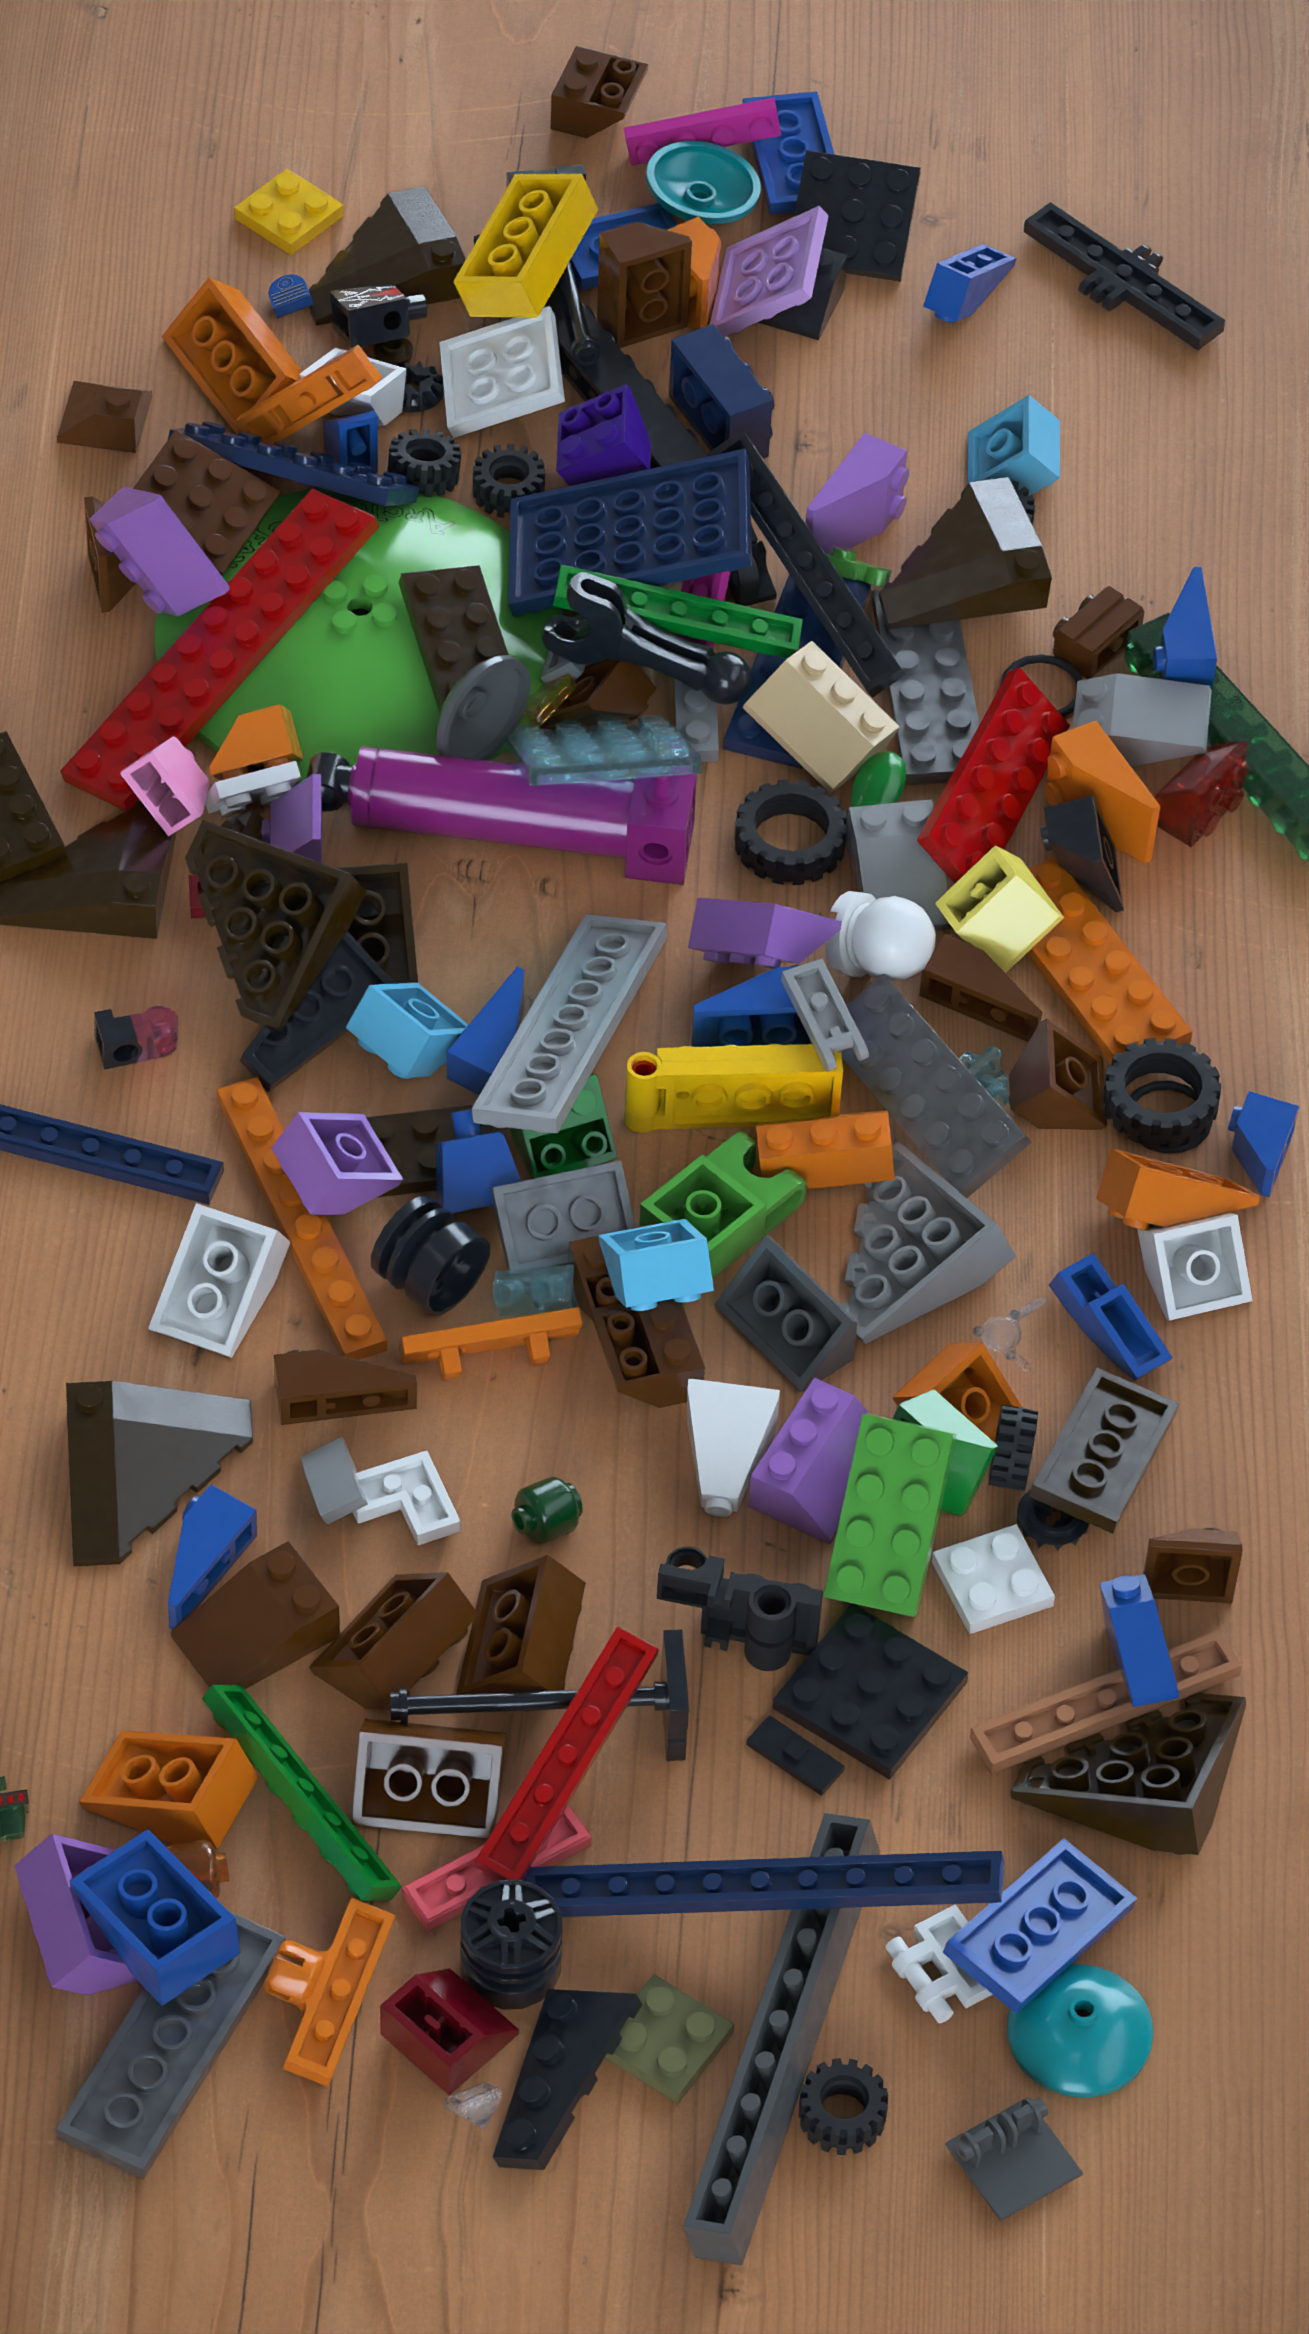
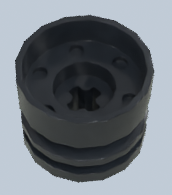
(430, 1255)
(507, 1966)

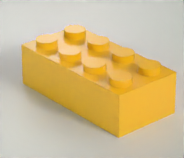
(526, 245)

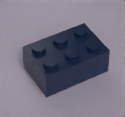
(718, 390)

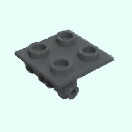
(1014, 2158)

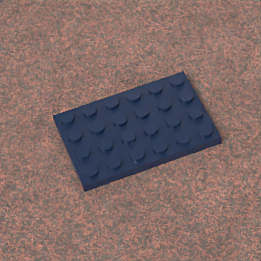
(634, 527)

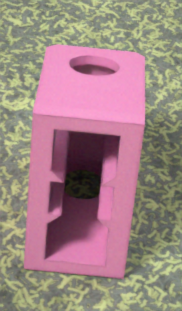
(169, 785)

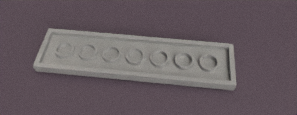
(570, 1024)

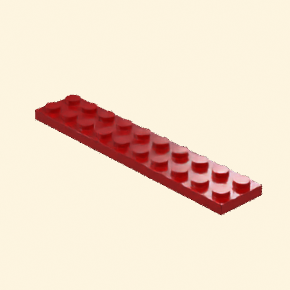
(223, 643)

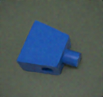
(471, 1165)

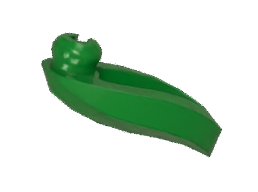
(879, 780)

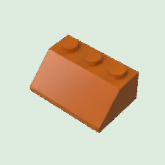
(829, 1149)

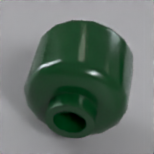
(547, 1510)

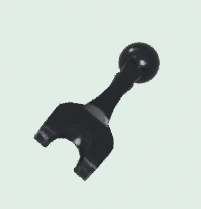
(622, 635)

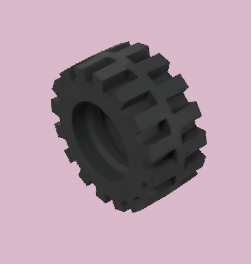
(1015, 1446)
(847, 2081)

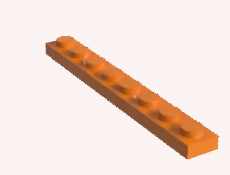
(310, 1235)

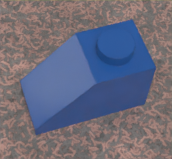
(353, 439)
(1262, 1137)

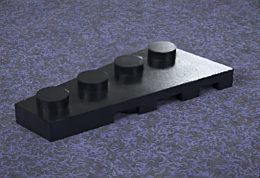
(318, 1017)
(559, 2068)

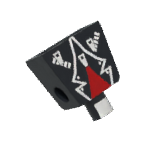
(374, 314)

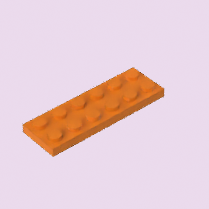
(1099, 973)

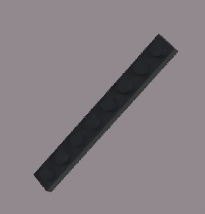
(816, 574)

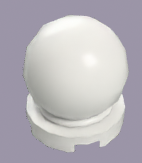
(880, 937)

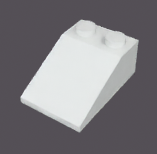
(218, 1280)

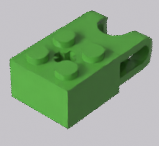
(726, 1200)

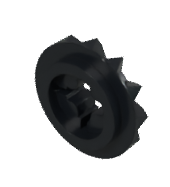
(430, 388)
(1032, 1518)

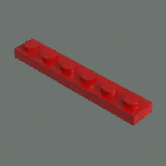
(566, 1757)

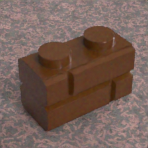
(1096, 631)

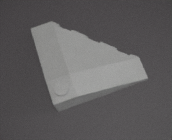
(917, 1248)

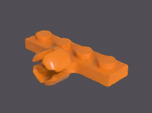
(328, 1987)

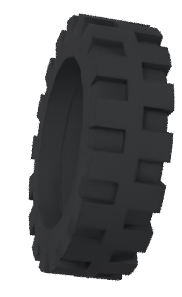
(786, 864)
(1150, 1125)

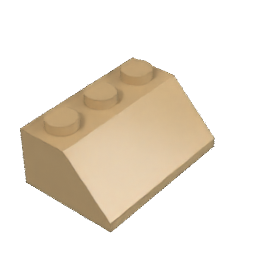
(821, 717)

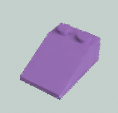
(860, 495)

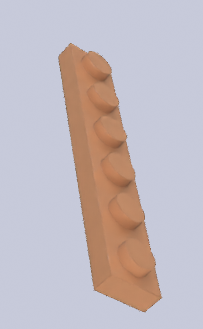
(1096, 1705)

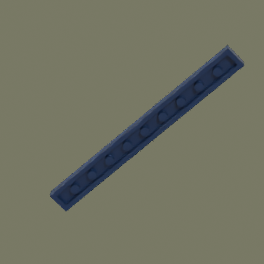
(773, 1883)

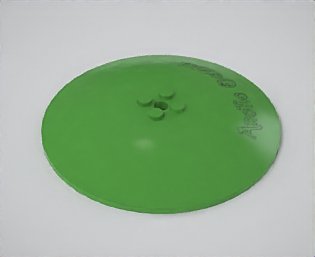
(364, 676)

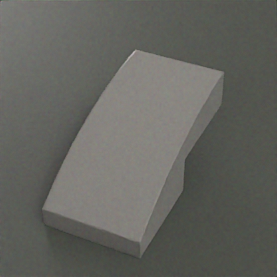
(333, 1480)

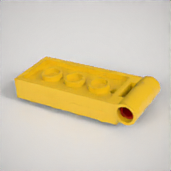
(728, 1086)

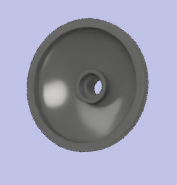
(483, 708)

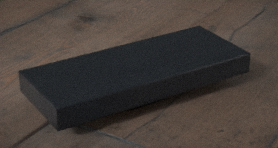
(795, 1755)

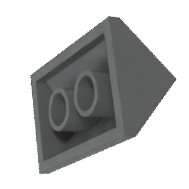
(789, 1316)

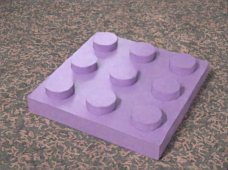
(769, 272)

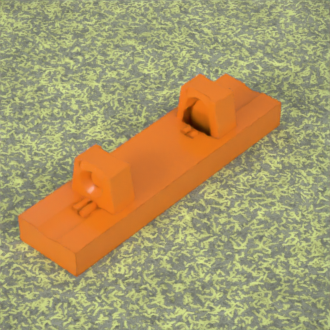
(310, 397)
(526, 1330)

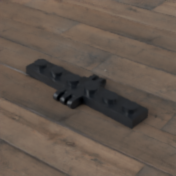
(1123, 276)

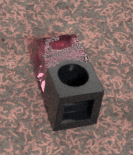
(135, 1036)

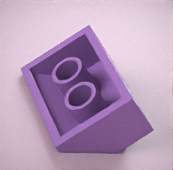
(157, 552)
(757, 932)
(810, 1462)
(69, 1939)

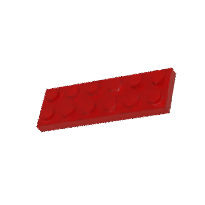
(993, 777)

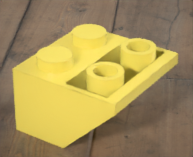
(1000, 908)

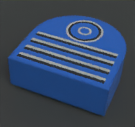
(289, 295)

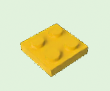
(288, 211)

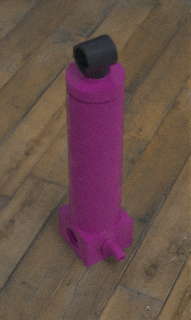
(492, 802)

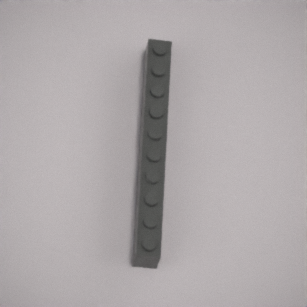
(774, 2062)

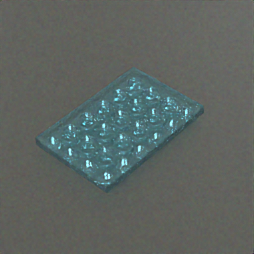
(601, 751)

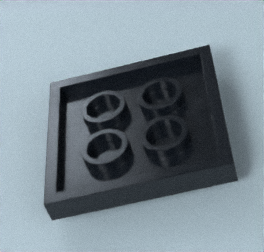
(866, 207)
(870, 1690)

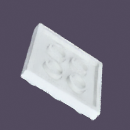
(501, 372)

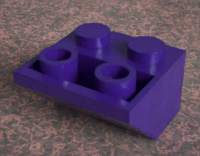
(602, 438)

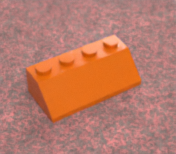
(230, 350)

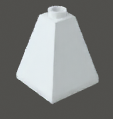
(728, 1438)

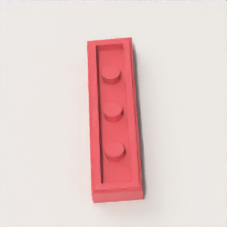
(447, 1889)

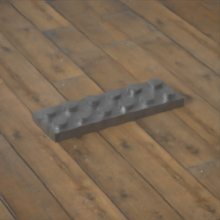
(933, 699)
(930, 1090)
(164, 2058)

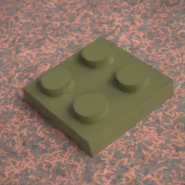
(670, 2039)

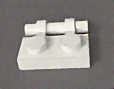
(932, 1938)

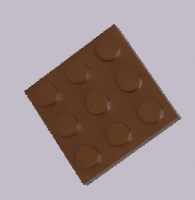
(209, 496)

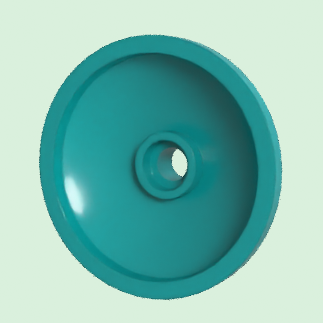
(703, 182)
(1082, 2053)

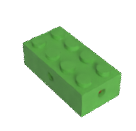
(890, 1515)

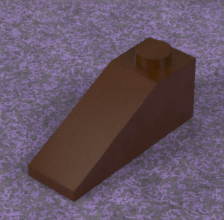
(975, 986)
(332, 1386)

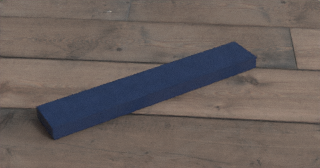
(109, 1155)

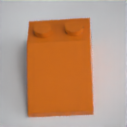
(1090, 764)
(1166, 1194)
(172, 1785)

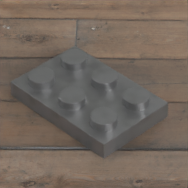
(548, 1212)

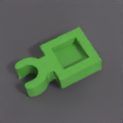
(850, 568)

